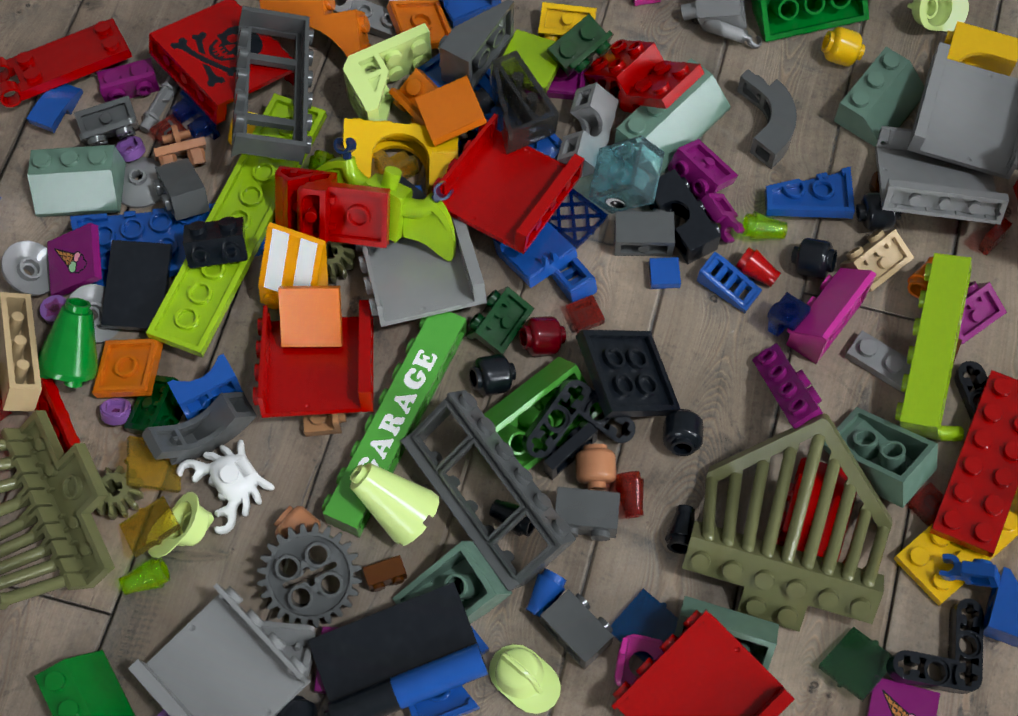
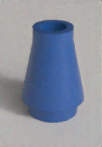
(545, 591)

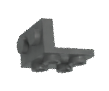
(107, 121)

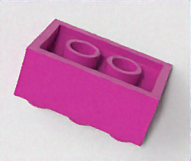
(830, 312)

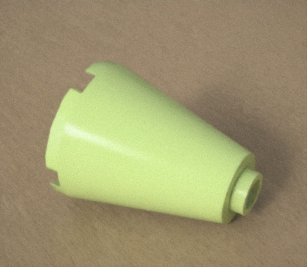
(394, 501)

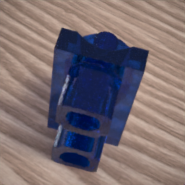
(202, 122)

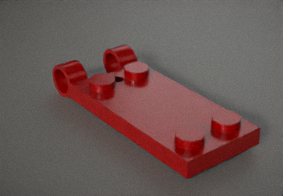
(62, 61)

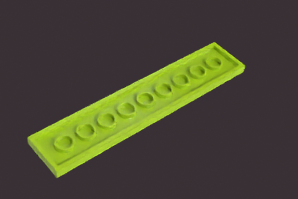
(203, 294)

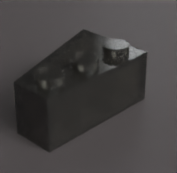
(521, 103)

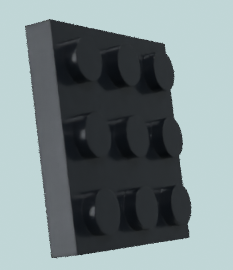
(627, 373)

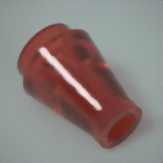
(631, 491)

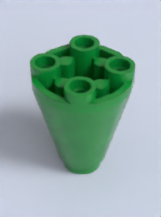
(70, 346)

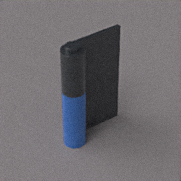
(398, 656)

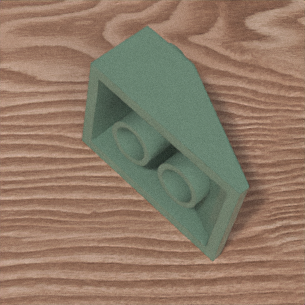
(889, 455)
(473, 576)

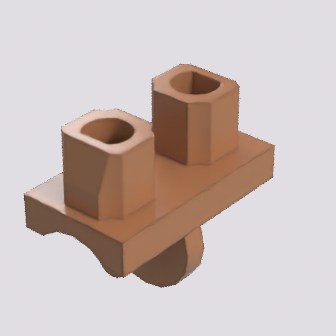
(193, 148)

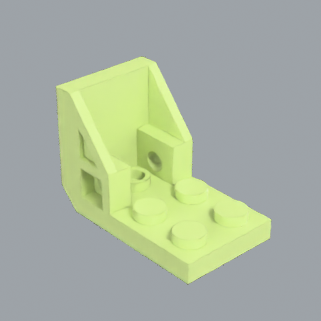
(381, 63)

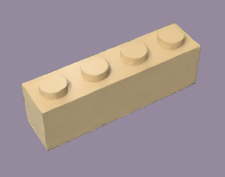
(18, 354)

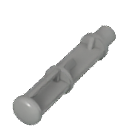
(165, 94)

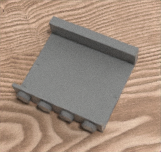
(967, 116)
(933, 186)
(417, 283)
(222, 665)

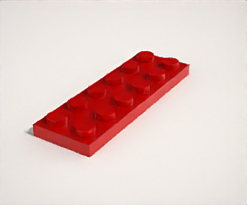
(984, 472)

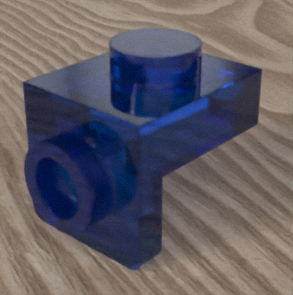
(787, 313)

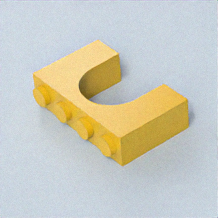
(982, 48)
(413, 137)

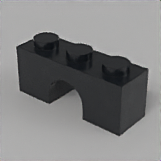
(698, 235)

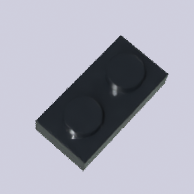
(562, 457)

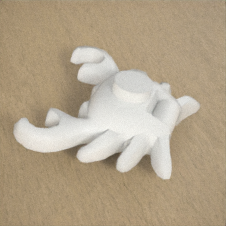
(233, 479)

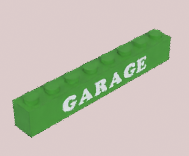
(398, 414)

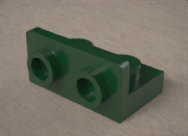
(579, 45)
(500, 320)
(155, 410)

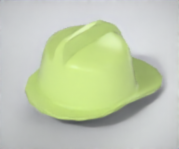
(939, 14)
(193, 522)
(525, 678)

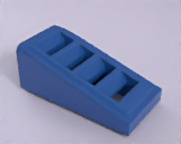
(725, 268)
(579, 287)

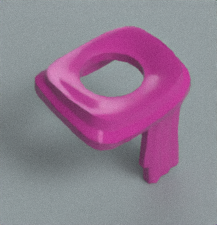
(630, 645)

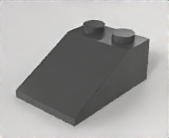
(476, 43)

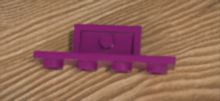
(788, 386)

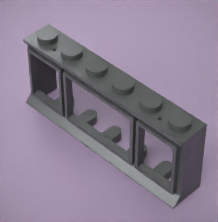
(285, 26)
(516, 479)

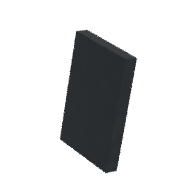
(135, 283)

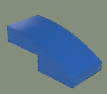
(53, 105)

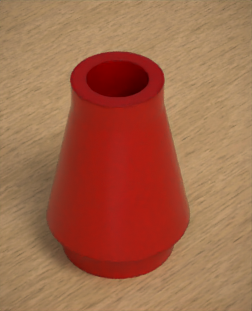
(757, 267)

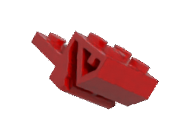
(642, 75)
(331, 210)

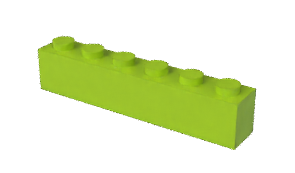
(935, 344)

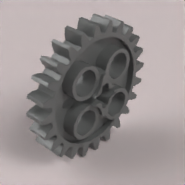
(321, 601)

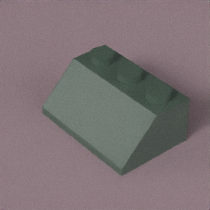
(881, 97)
(76, 180)
(752, 632)

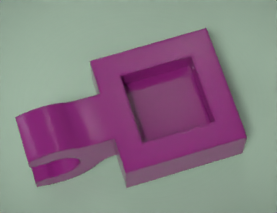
(721, 211)

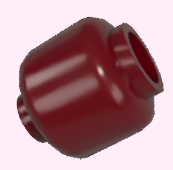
(542, 336)

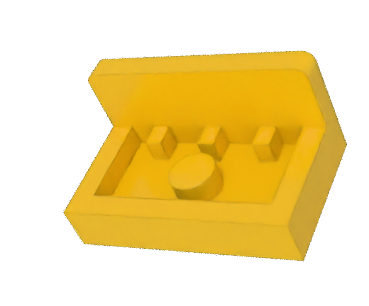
(560, 18)

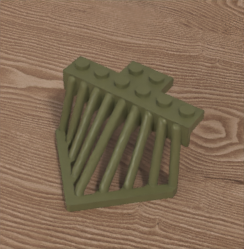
(61, 497)
(780, 578)

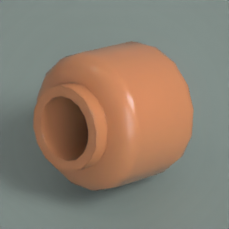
(596, 466)
(294, 517)

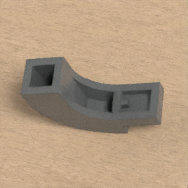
(781, 115)
(204, 433)

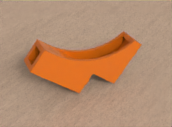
(345, 28)

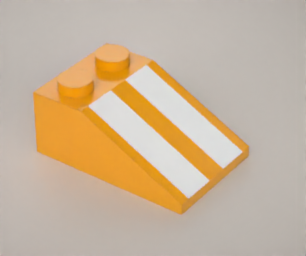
(290, 260)

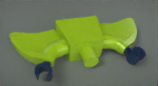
(410, 218)

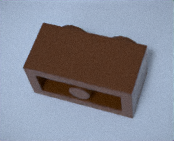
(385, 573)

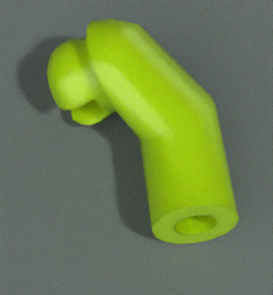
(949, 433)

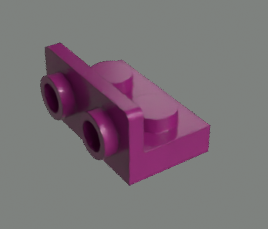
(128, 80)
(702, 169)
(980, 310)

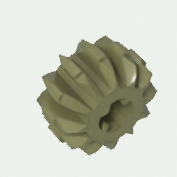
(342, 259)
(122, 501)

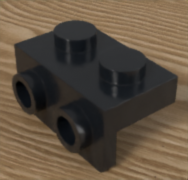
(215, 242)

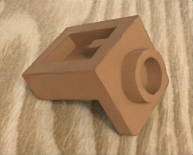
(323, 424)

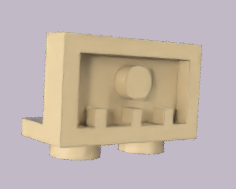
(882, 254)

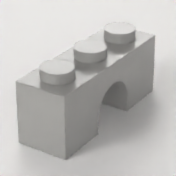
(596, 112)

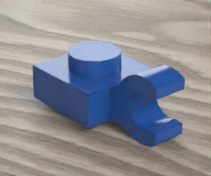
(978, 573)

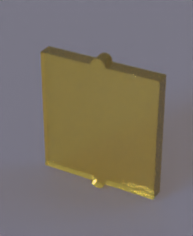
(146, 471)
(149, 526)

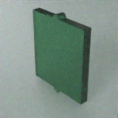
(856, 663)

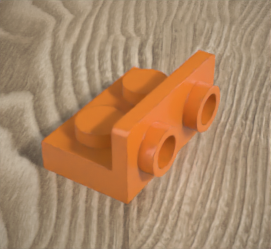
(415, 86)

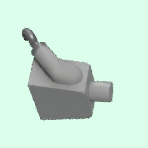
(721, 18)

